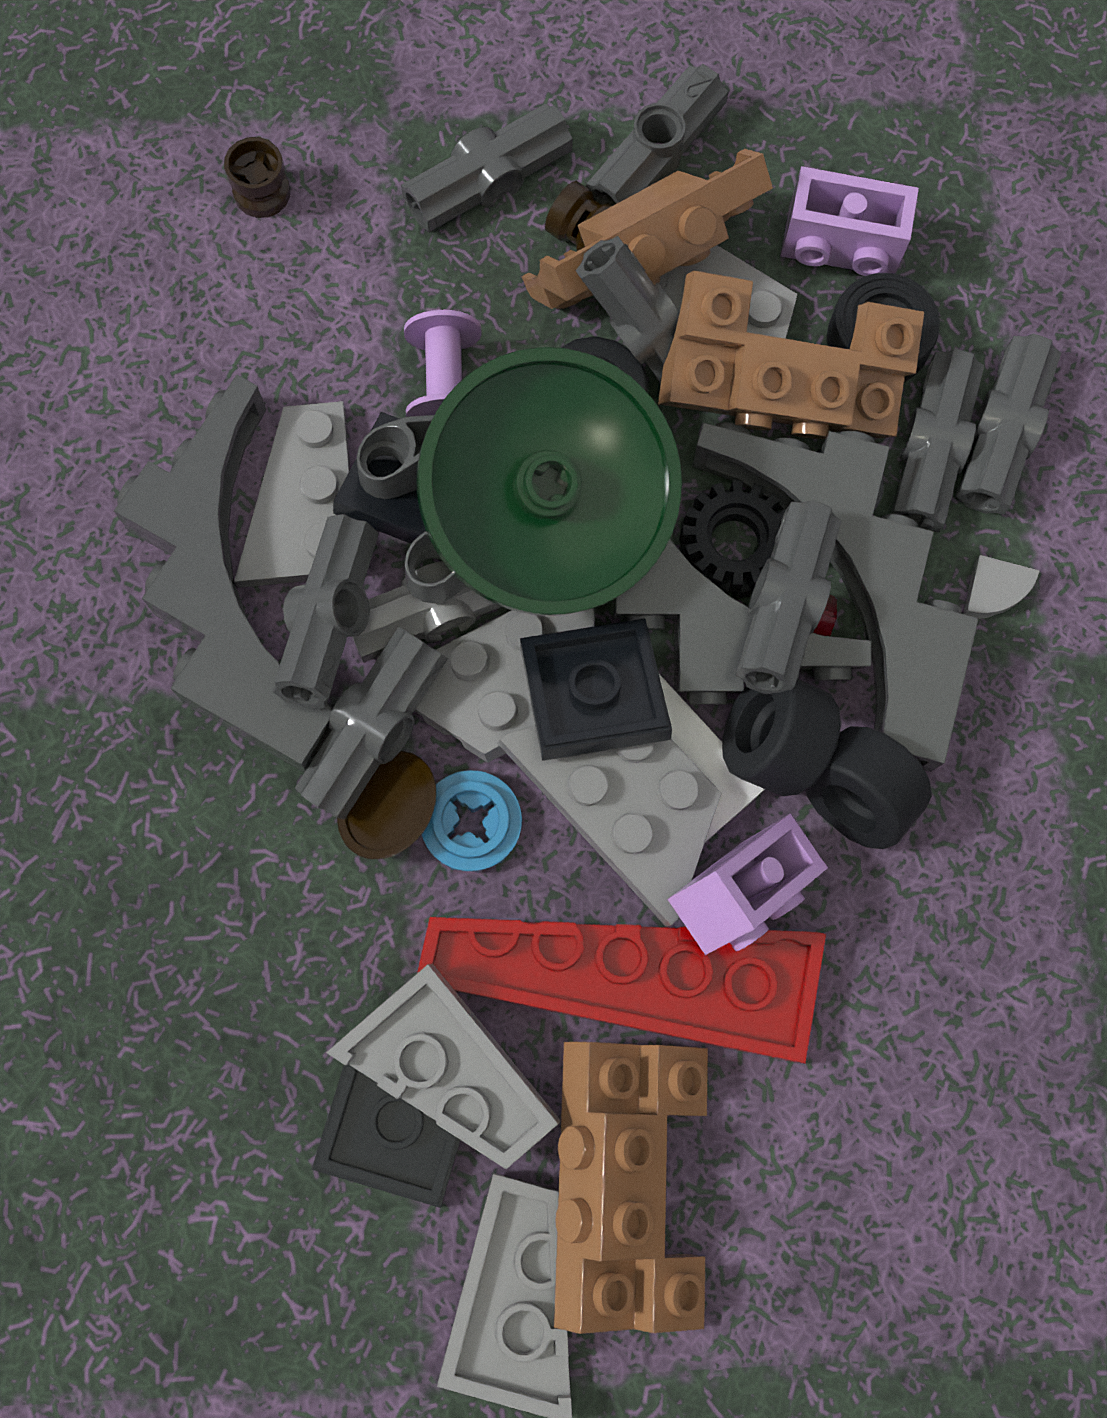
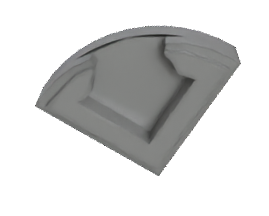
(997, 586)

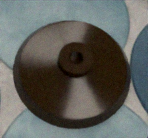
(391, 808)

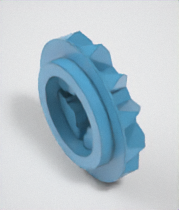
(501, 824)

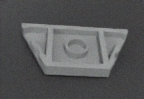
(484, 680)
(634, 805)

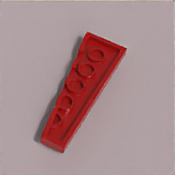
(640, 978)

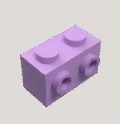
(849, 222)
(748, 887)

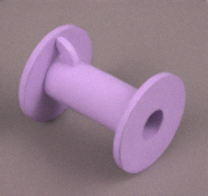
(442, 337)

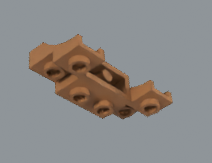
(661, 225)
(783, 380)
(614, 1189)

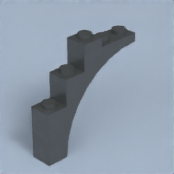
(195, 589)
(714, 629)
(915, 647)

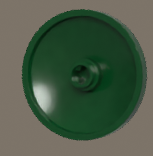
(549, 481)

